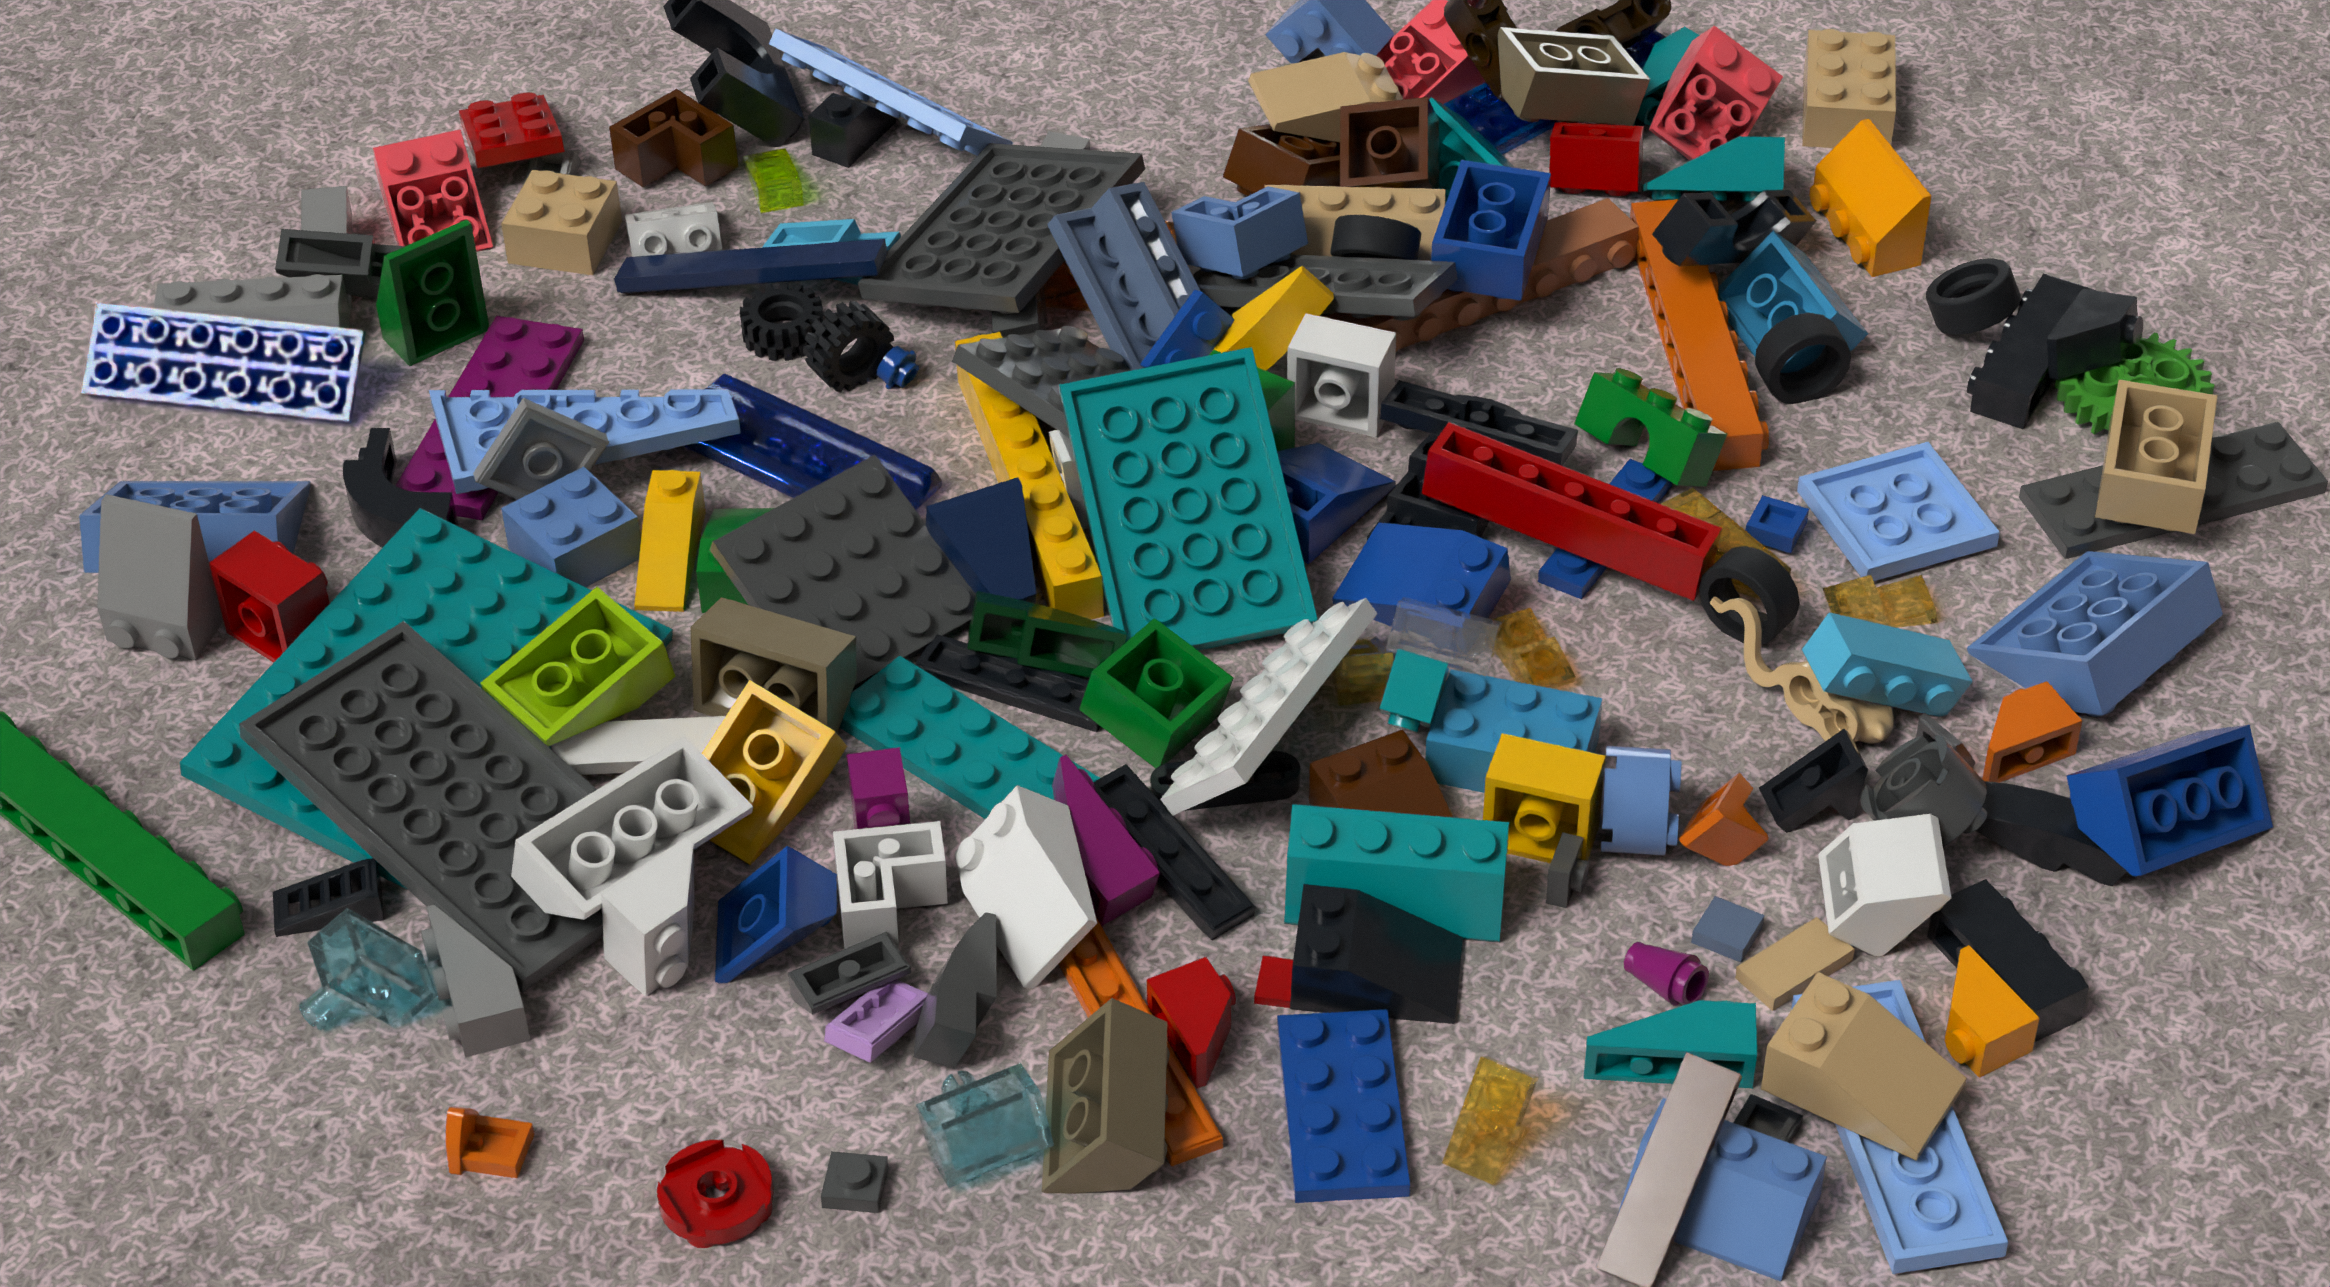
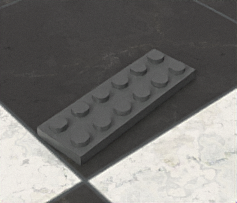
(1359, 284)
(2244, 475)

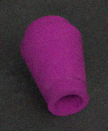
(1667, 972)

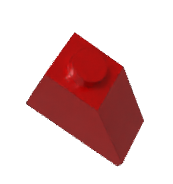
(1197, 1014)

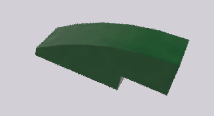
(1040, 635)

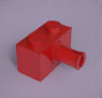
(1596, 158)

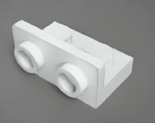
(674, 230)

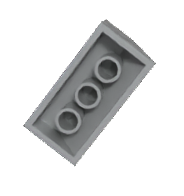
(300, 300)

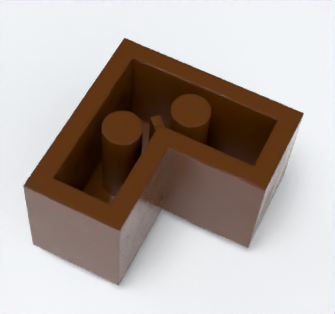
(671, 136)

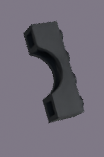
(1706, 234)

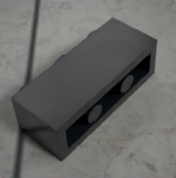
(2014, 951)

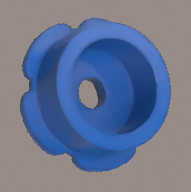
(898, 367)

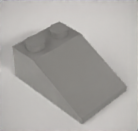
(155, 579)

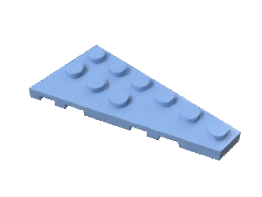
(631, 422)

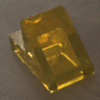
(1363, 672)
(1491, 1120)

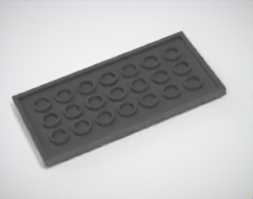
(431, 788)

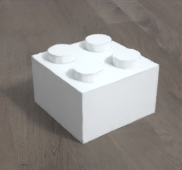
(1341, 373)

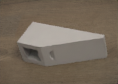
(480, 986)

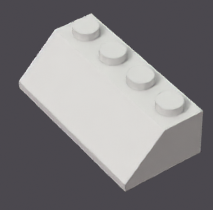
(624, 827)

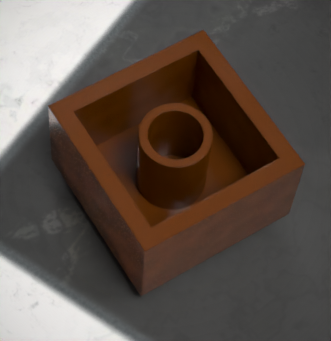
(1389, 144)

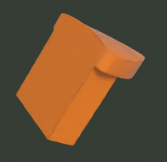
(486, 1143)

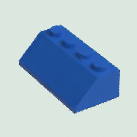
(2173, 799)

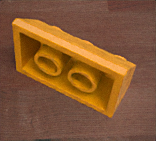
(1872, 201)

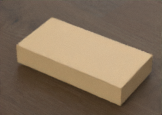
(1792, 963)

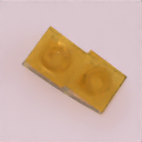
(1529, 654)

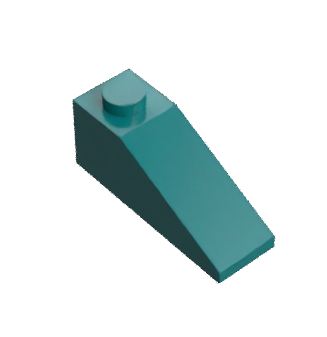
(1413, 690)
(1656, 1045)

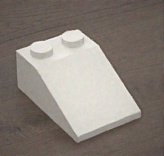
(1032, 878)

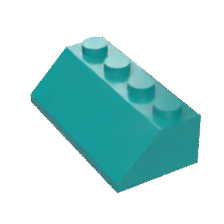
(1419, 863)

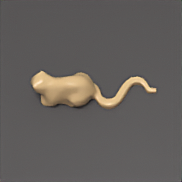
(1802, 691)

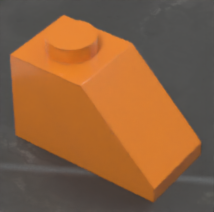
(2031, 732)

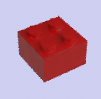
(267, 593)

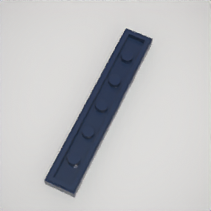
(751, 266)

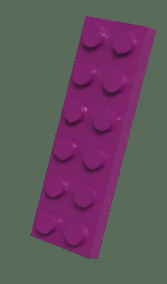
(508, 359)

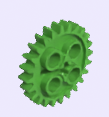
(2148, 362)

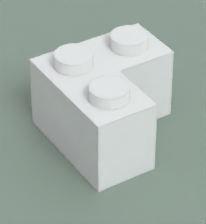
(885, 872)

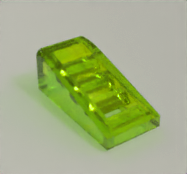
(774, 180)

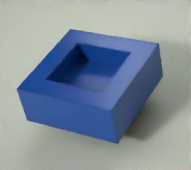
(1777, 523)

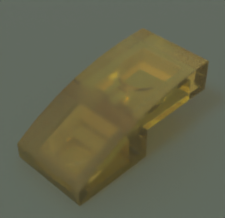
(1892, 604)

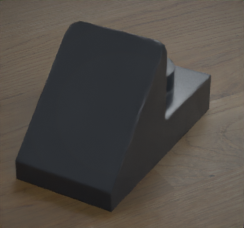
(1823, 777)

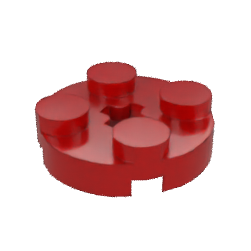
(720, 1219)

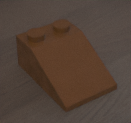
(1281, 158)
(1378, 777)

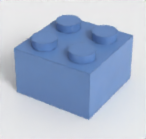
(574, 528)

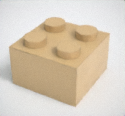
(562, 222)

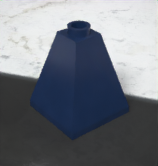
(987, 539)

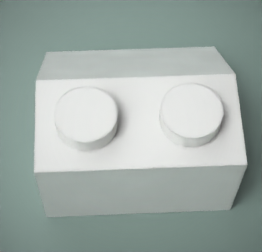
(652, 920)

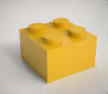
(1543, 794)

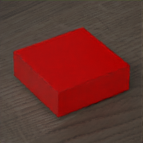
(1274, 982)

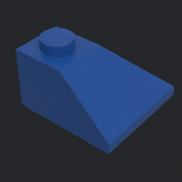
(772, 912)

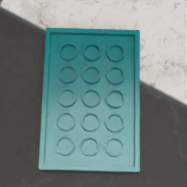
(1188, 500)

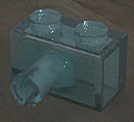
(366, 969)
(984, 1123)

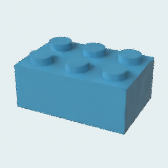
(1481, 708)

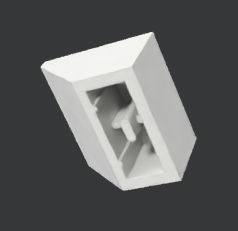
(1883, 880)

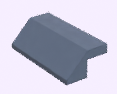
(1125, 268)

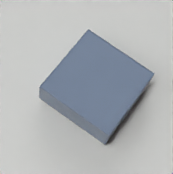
(1727, 929)

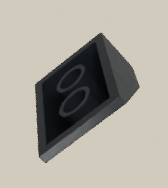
(1372, 957)

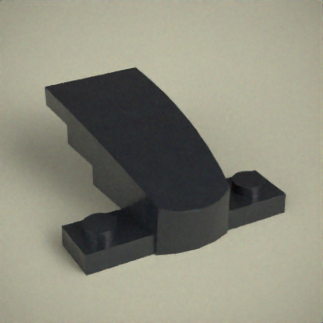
(1430, 411)

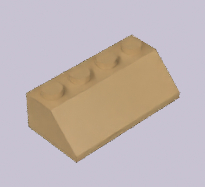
(1326, 203)

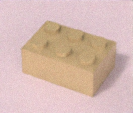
(1846, 82)
(2156, 457)

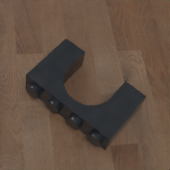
(744, 73)

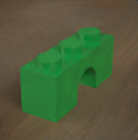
(1680, 439)

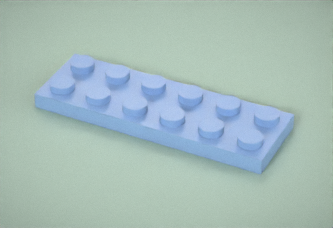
(886, 94)
(1926, 1208)

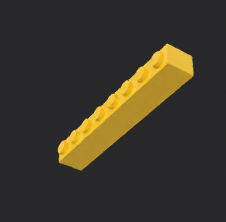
(1057, 541)

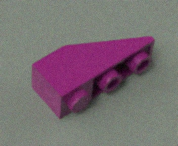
(1114, 865)

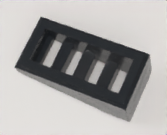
(356, 884)

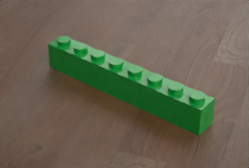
(114, 852)

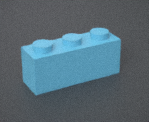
(1886, 665)

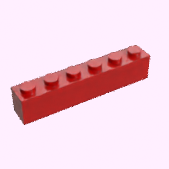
(1570, 510)

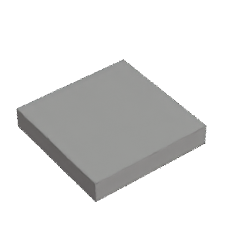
(537, 450)

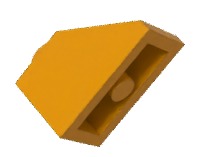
(1986, 1018)

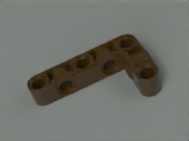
(1479, 25)

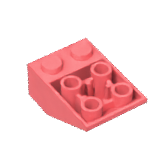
(1429, 58)
(1713, 95)
(430, 188)

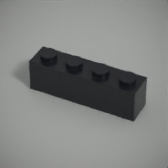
(2017, 365)

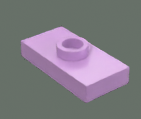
(876, 1020)

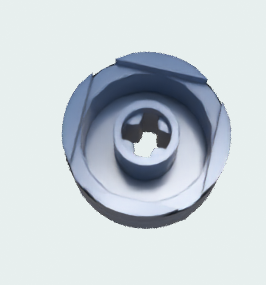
(1639, 800)

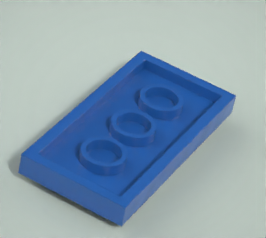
(1342, 1106)

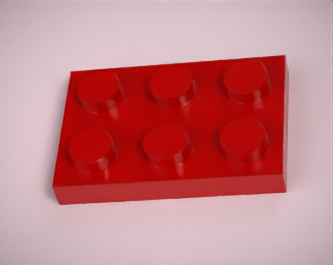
(510, 130)

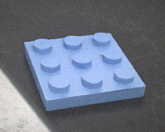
(1897, 512)

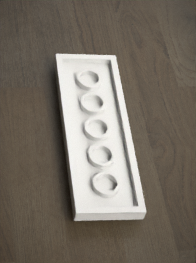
(1268, 706)

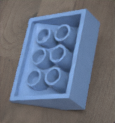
(223, 508)
(2102, 627)

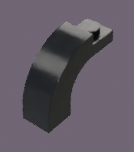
(379, 505)

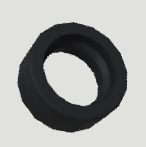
(1374, 238)
(1973, 296)
(1792, 336)
(1764, 577)

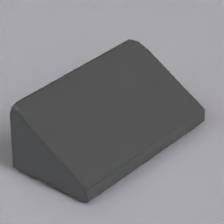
(847, 973)

